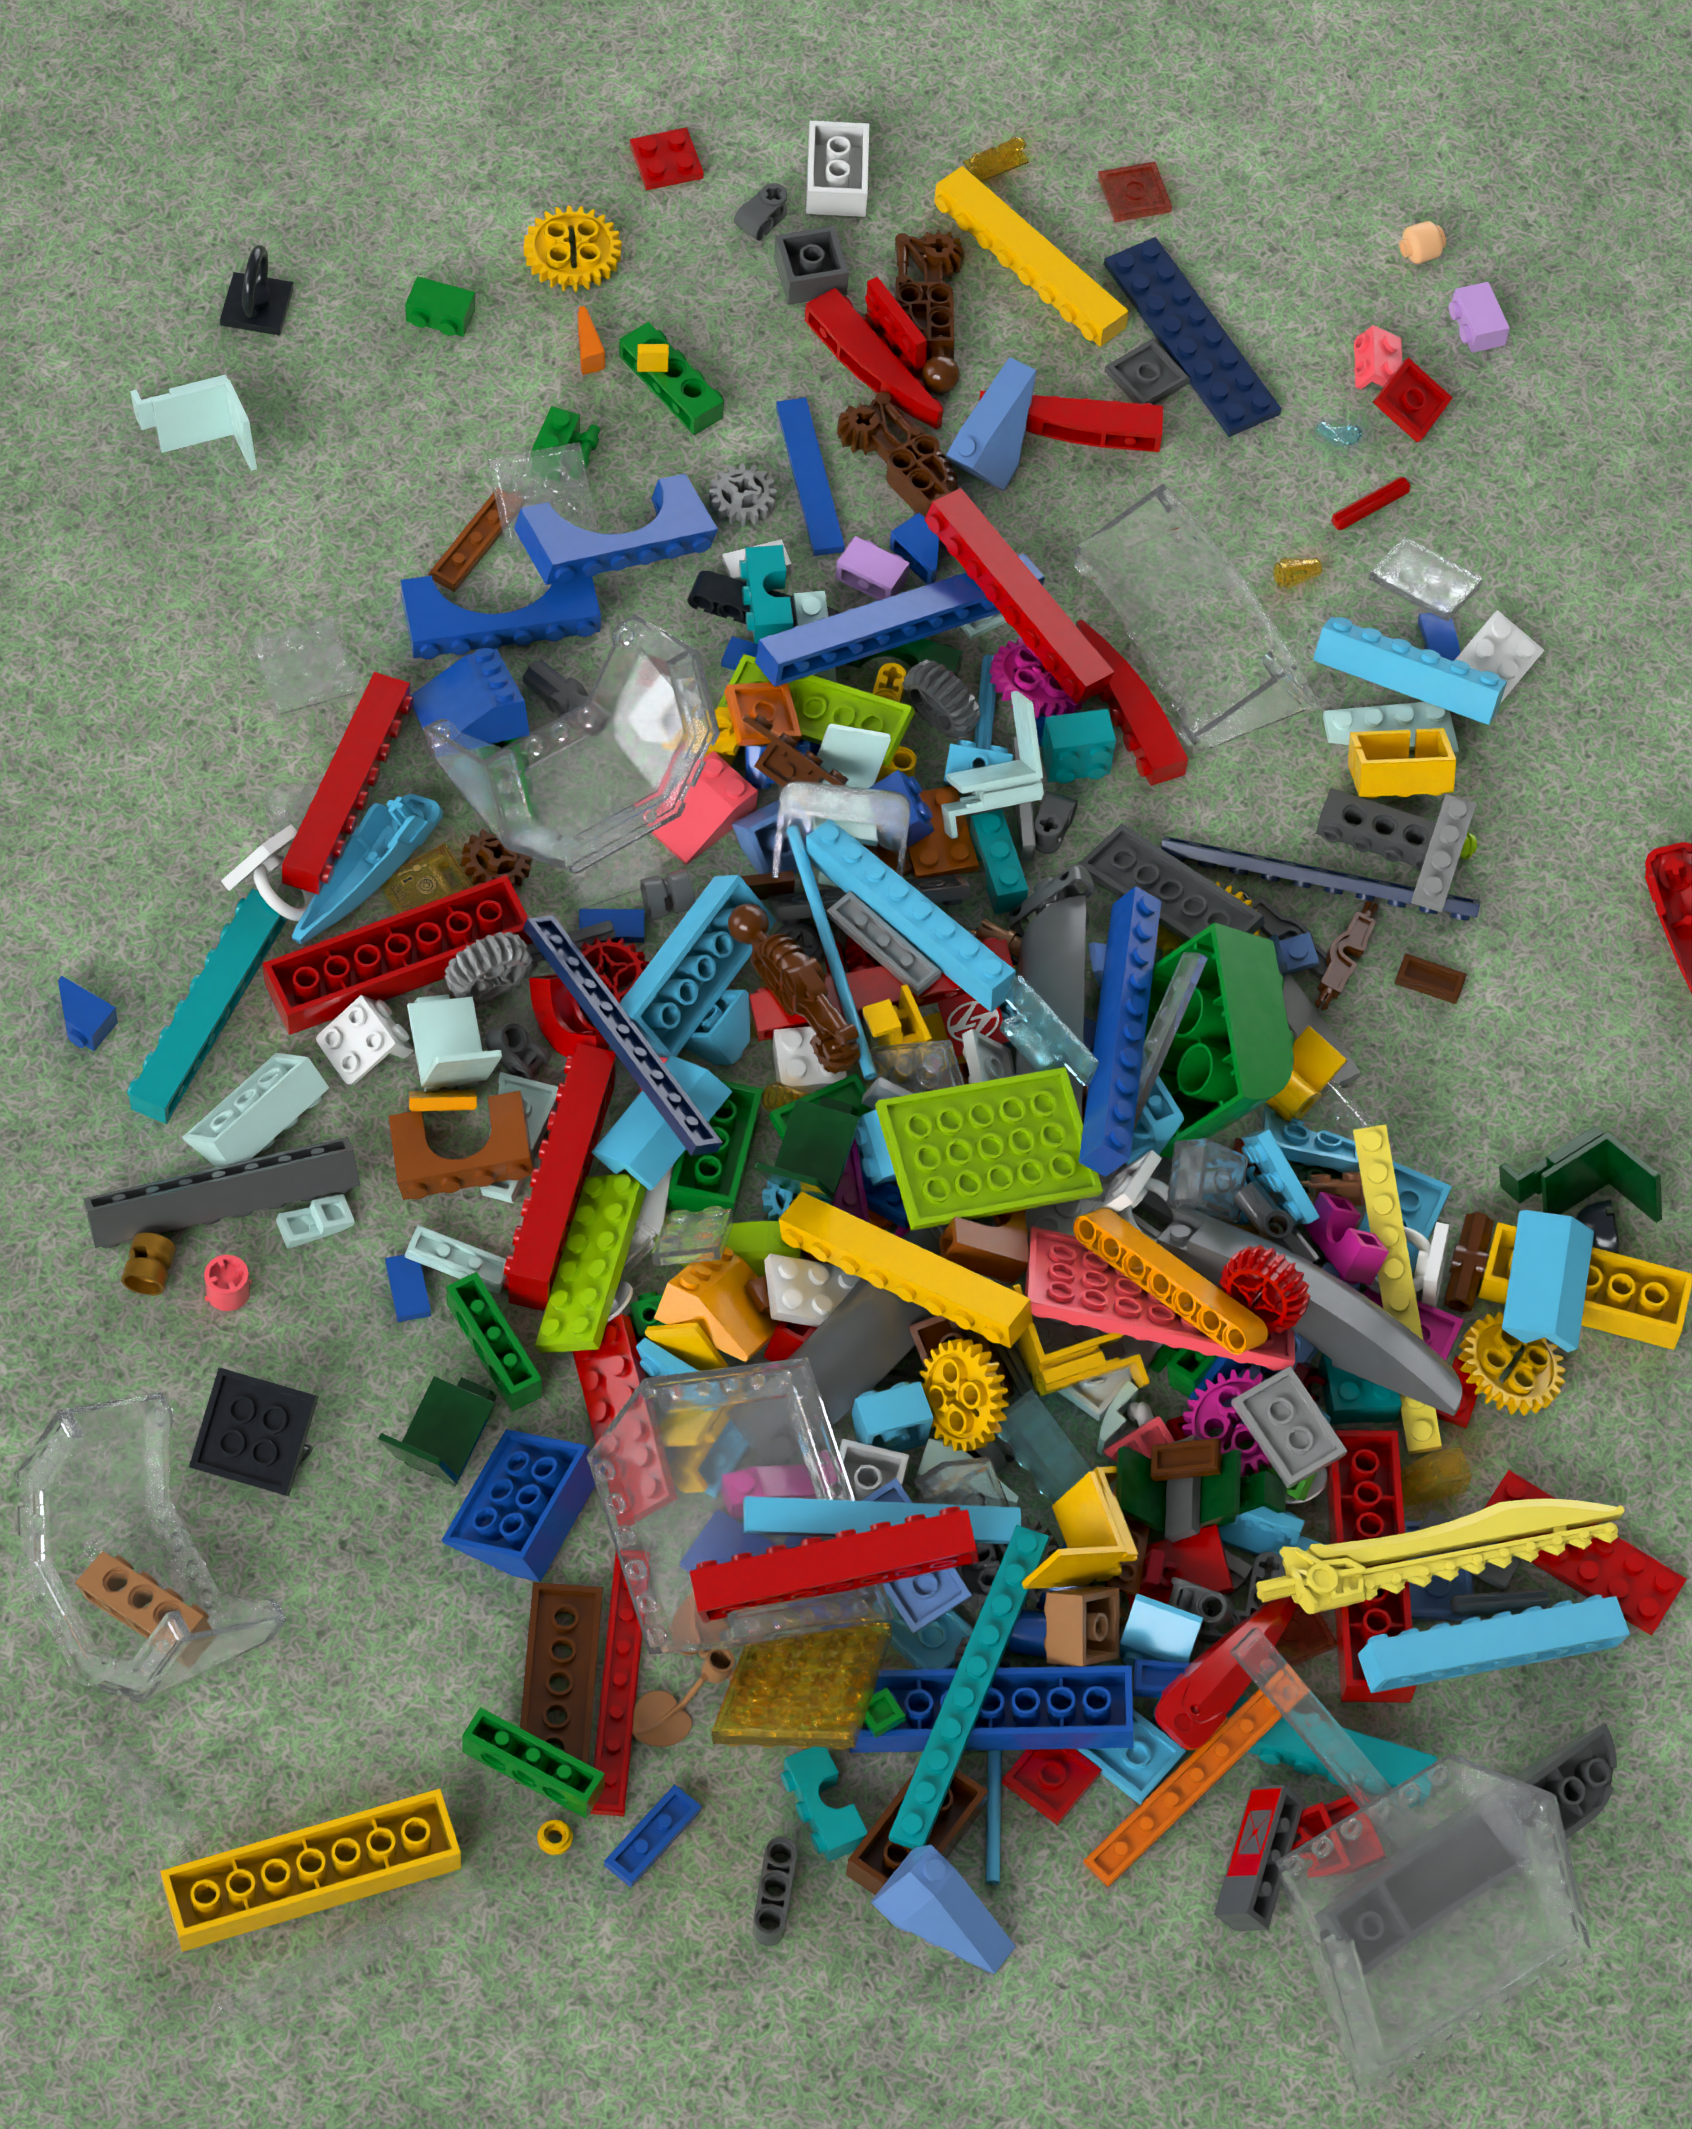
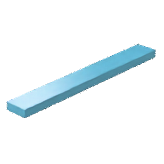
(829, 1517)

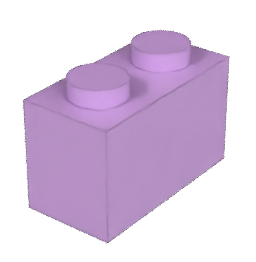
(1479, 317)
(872, 569)

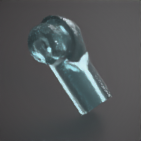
(1339, 436)

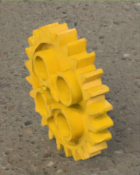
(550, 254)
(1532, 1379)
(964, 1394)

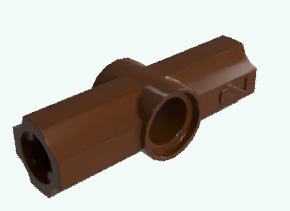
(1468, 1262)

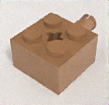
(1082, 1625)

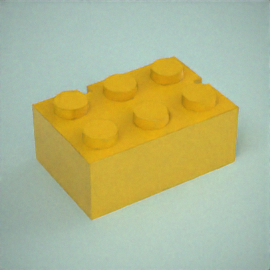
(1383, 766)

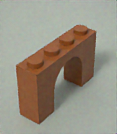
(502, 1158)
(989, 1250)

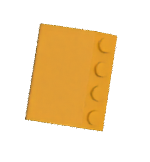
(716, 1300)

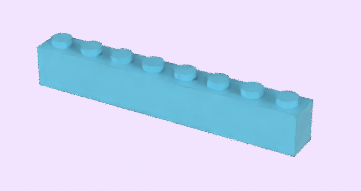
(910, 914)
(1492, 1643)

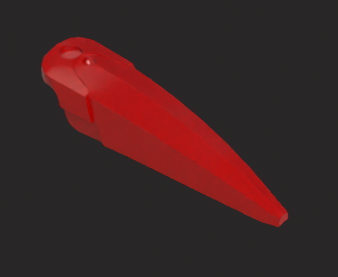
(1670, 887)
(1203, 1696)

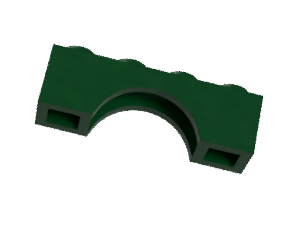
(919, 651)

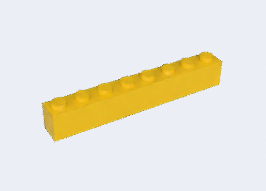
(1030, 256)
(906, 1270)

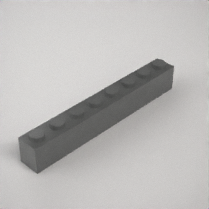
(222, 1192)

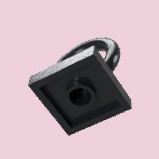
(254, 299)

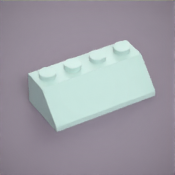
(258, 1110)

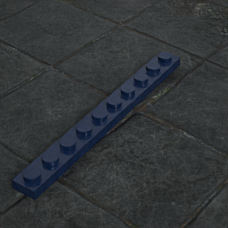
(1306, 875)
(622, 1035)

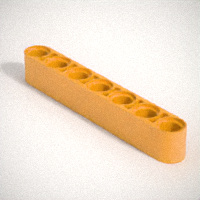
(1170, 1281)

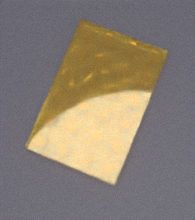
(803, 1689)

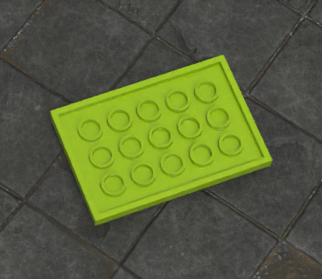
(987, 1148)

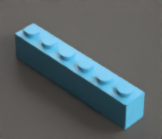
(1410, 670)

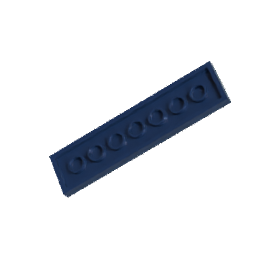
(1192, 336)

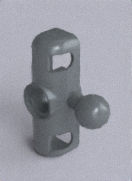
(1050, 891)

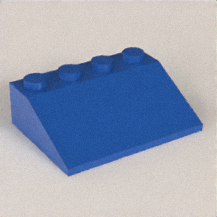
(476, 697)
(523, 1504)

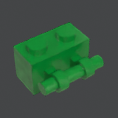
(563, 428)
(1184, 1367)

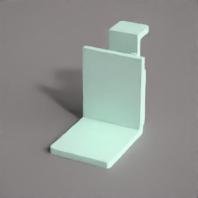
(196, 415)
(858, 757)
(1000, 783)
(449, 1043)

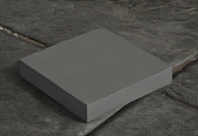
(1147, 374)

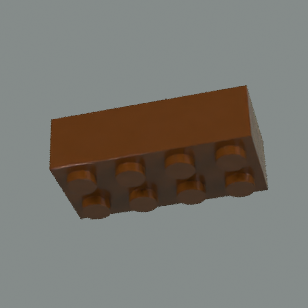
(879, 1858)

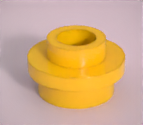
(551, 1827)

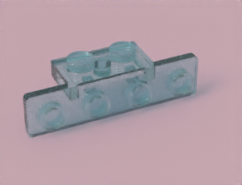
(1043, 1035)

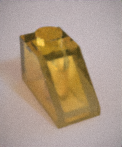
(1435, 1477)

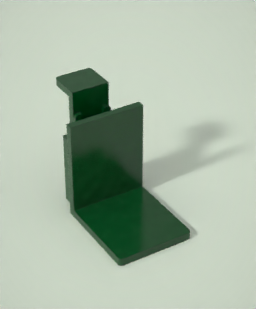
(814, 1148)
(1583, 1169)
(444, 1429)
(1220, 1495)

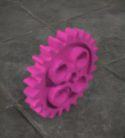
(1022, 671)
(1210, 1414)

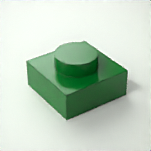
(883, 1713)

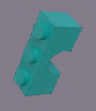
(765, 571)
(1004, 874)
(834, 1830)

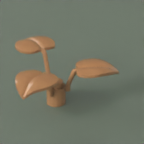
(659, 1718)

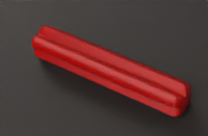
(1370, 503)

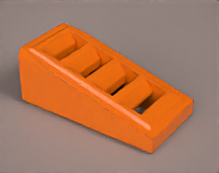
(590, 346)

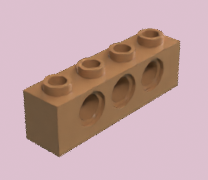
(108, 1575)

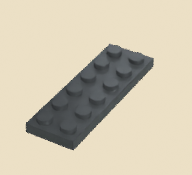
(1186, 896)
(793, 907)

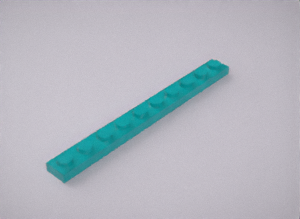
(968, 1690)

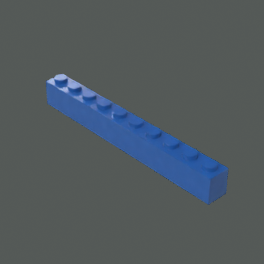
(875, 627)
(1120, 1032)

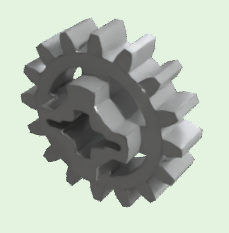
(742, 495)

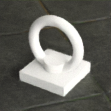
(261, 864)
(1132, 1185)
(1429, 1263)

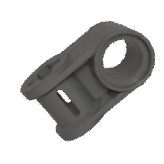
(763, 211)
(1053, 821)
(522, 1053)
(1196, 1599)

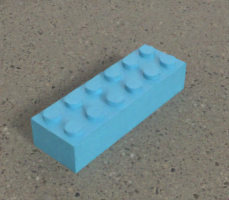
(691, 968)

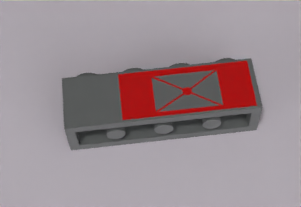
(1252, 1873)

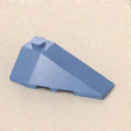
(994, 431)
(939, 1906)

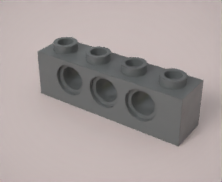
(1370, 820)

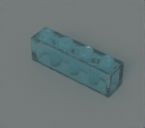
(1041, 1446)

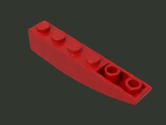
(869, 356)
(1096, 422)
(1139, 716)

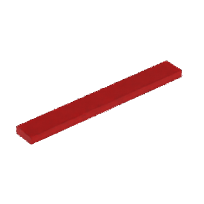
(617, 1697)

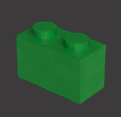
(440, 306)

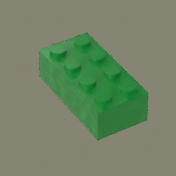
(719, 1176)

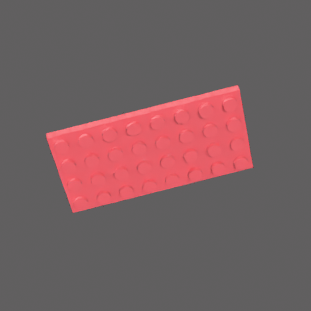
(1085, 1290)

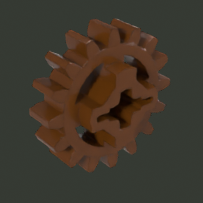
(489, 859)

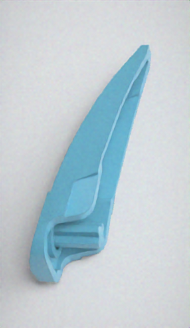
(369, 859)

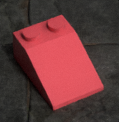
(711, 807)

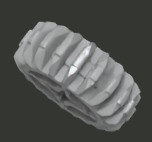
(489, 967)

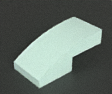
(320, 1220)
(1114, 1422)

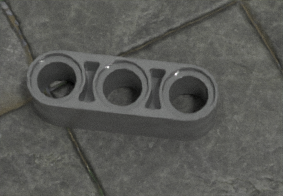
(774, 1875)

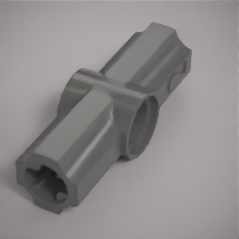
(559, 693)
(1262, 1211)

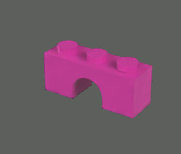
(1351, 1251)

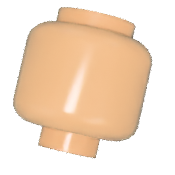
(1422, 242)

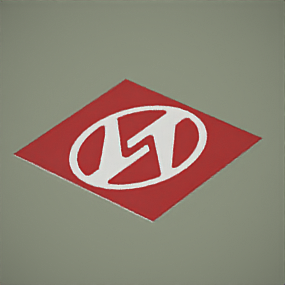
(965, 1013)

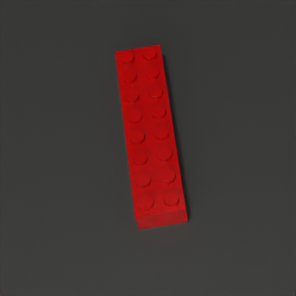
(389, 954)
(561, 1175)
(1364, 1505)
(835, 1564)

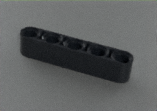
(724, 597)

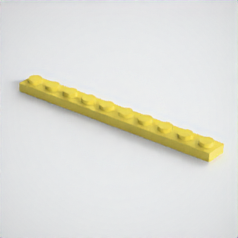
(1395, 1273)

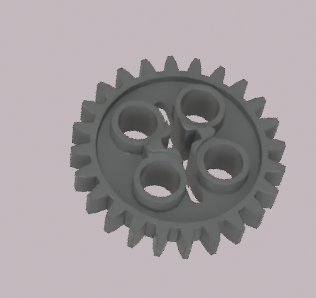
(980, 1575)

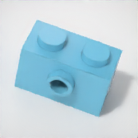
(966, 757)

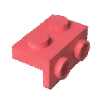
(1376, 356)

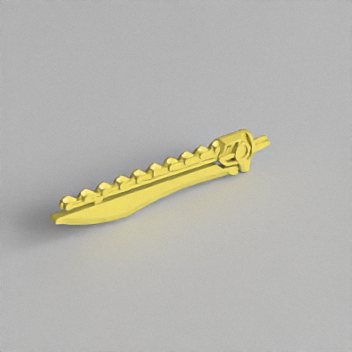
(1338, 1576)

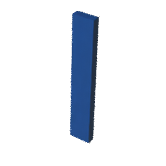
(810, 477)

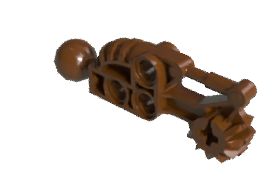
(932, 301)
(914, 469)
(797, 985)

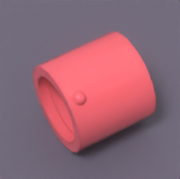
(227, 1282)

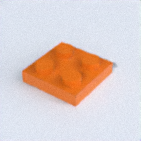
(764, 700)

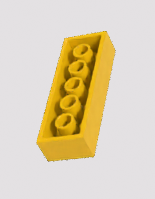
(1620, 1296)

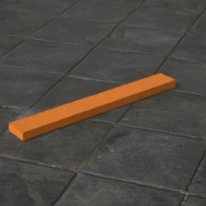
(1182, 1789)

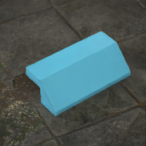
(1157, 1122)
(641, 1136)
(1548, 1279)

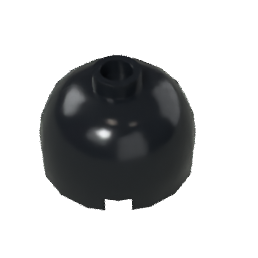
(1603, 1225)

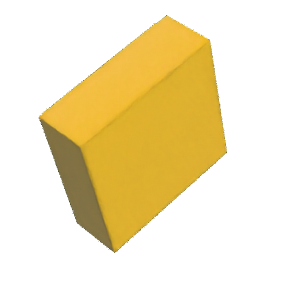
(652, 357)

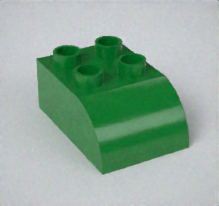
(1233, 1036)

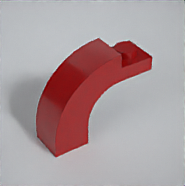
(561, 1017)

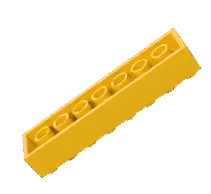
(311, 1869)

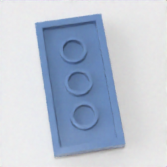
(925, 1596)

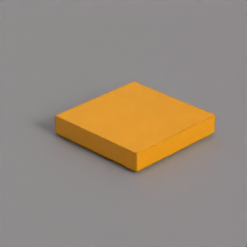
(442, 1100)

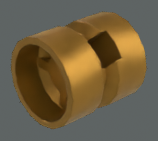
(148, 1264)

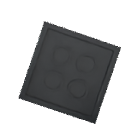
(253, 1431)

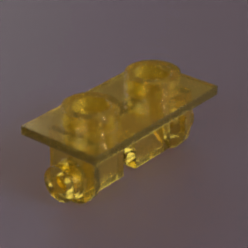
(997, 160)

